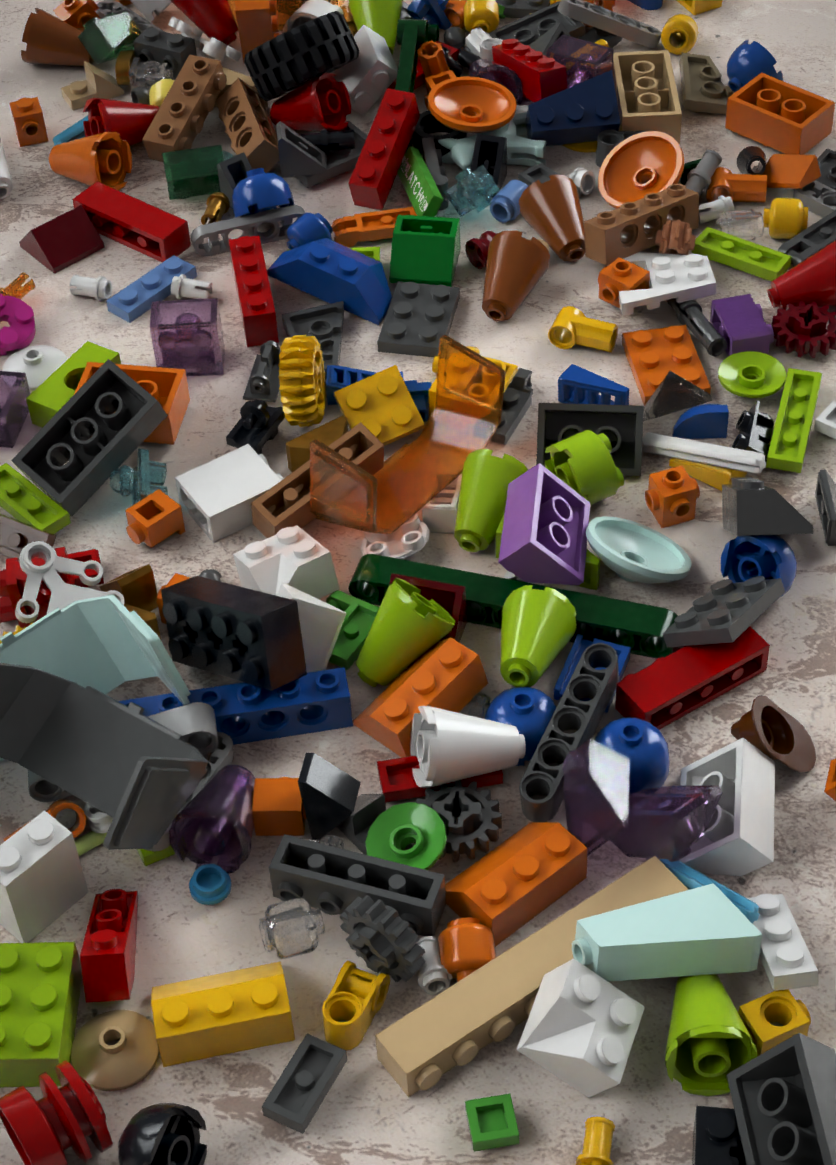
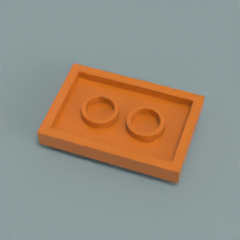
(662, 350)

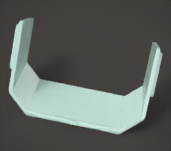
(94, 646)

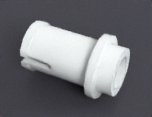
(714, 209)
(92, 287)
(190, 288)
(432, 975)

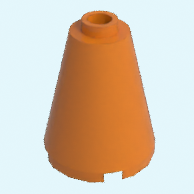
(93, 159)

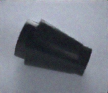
(747, 157)

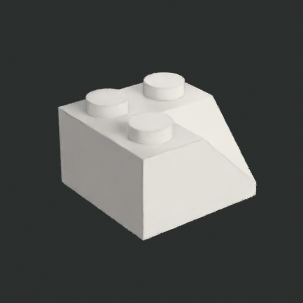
(290, 559)
(581, 1028)

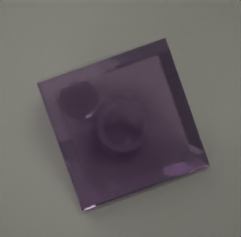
(596, 793)

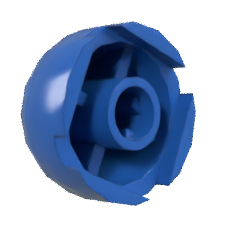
(748, 62)
(260, 193)
(759, 556)
(527, 710)
(643, 746)

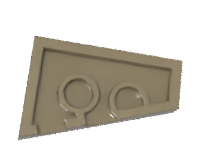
(702, 85)

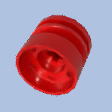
(57, 1121)

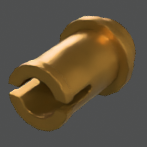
(217, 206)

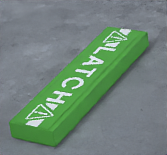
(419, 184)

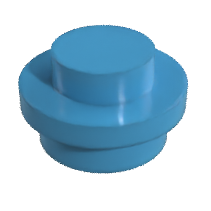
(210, 884)

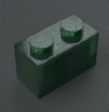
(109, 36)
(192, 171)

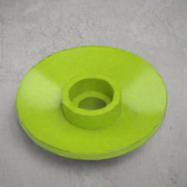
(752, 374)

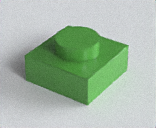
(492, 1122)

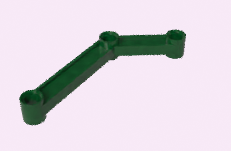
(411, 36)

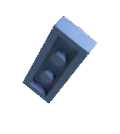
(149, 288)

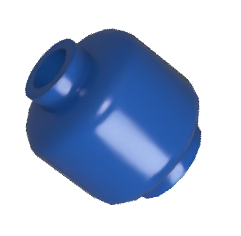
(308, 229)

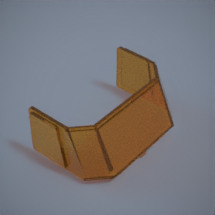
(463, 421)

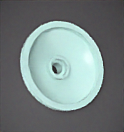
(637, 551)

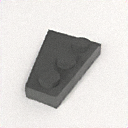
(324, 323)

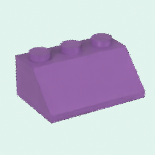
(544, 529)

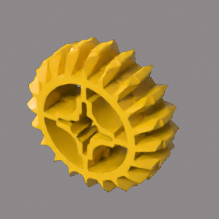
(302, 380)

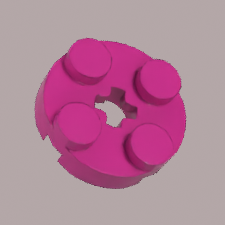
(21, 322)

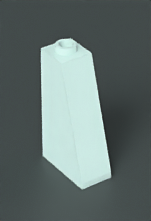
(669, 937)

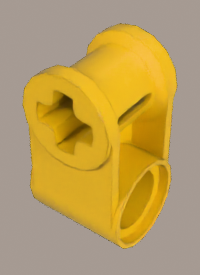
(356, 999)

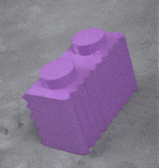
(741, 324)

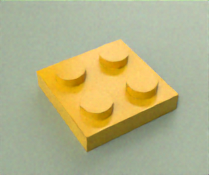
(381, 406)

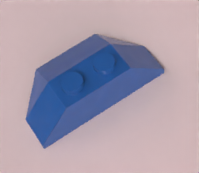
(336, 275)

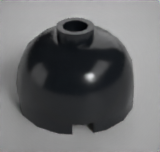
(163, 1137)

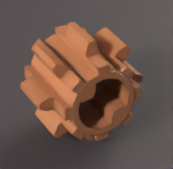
(675, 238)

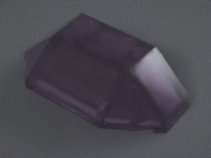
(667, 821)

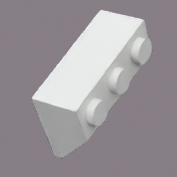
(743, 822)

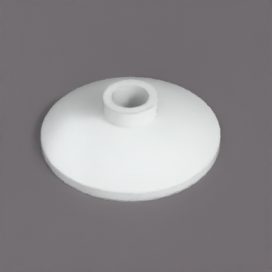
(36, 362)

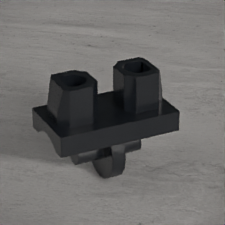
(256, 426)

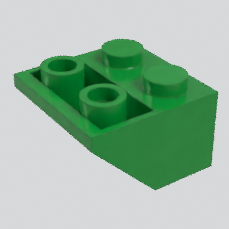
(425, 250)

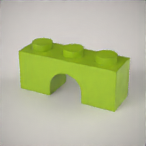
(62, 383)

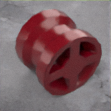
(478, 249)

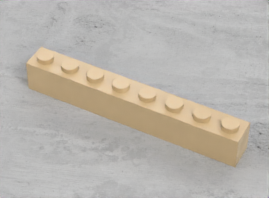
(502, 992)

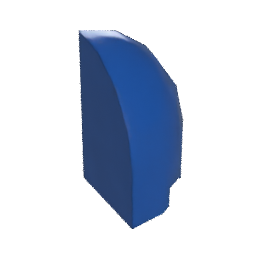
(702, 422)

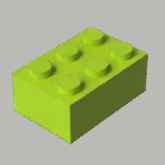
(37, 1009)

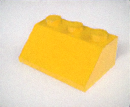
(221, 1014)

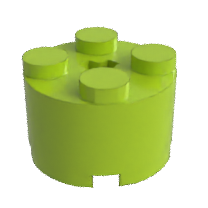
(586, 465)

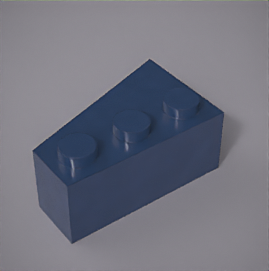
(575, 113)

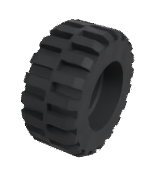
(301, 55)

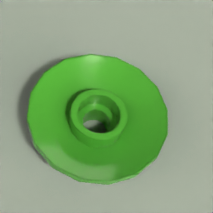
(406, 825)

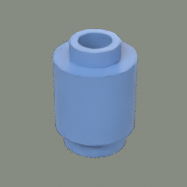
(505, 203)

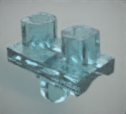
(141, 480)

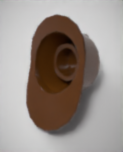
(776, 735)

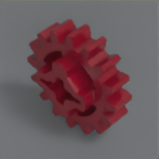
(805, 329)

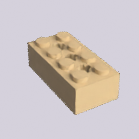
(647, 92)

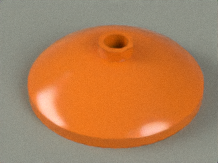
(471, 104)
(640, 167)

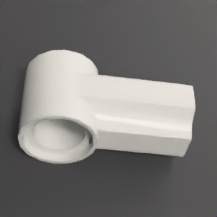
(481, 43)

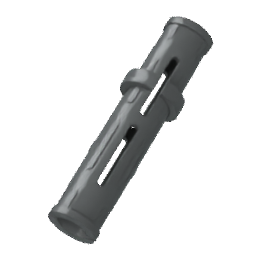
(691, 315)

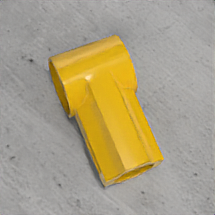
(574, 328)

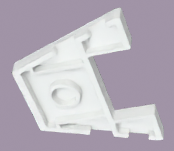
(670, 277)

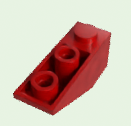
(110, 947)

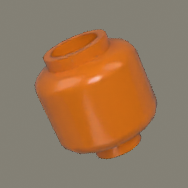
(465, 946)

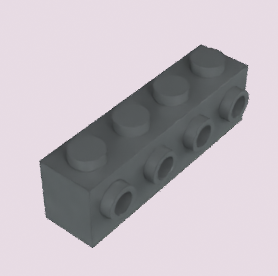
(335, 877)

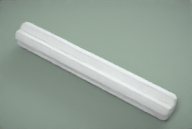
(704, 453)

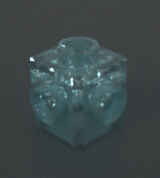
(472, 190)

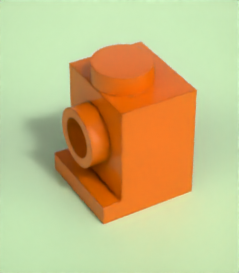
(154, 519)

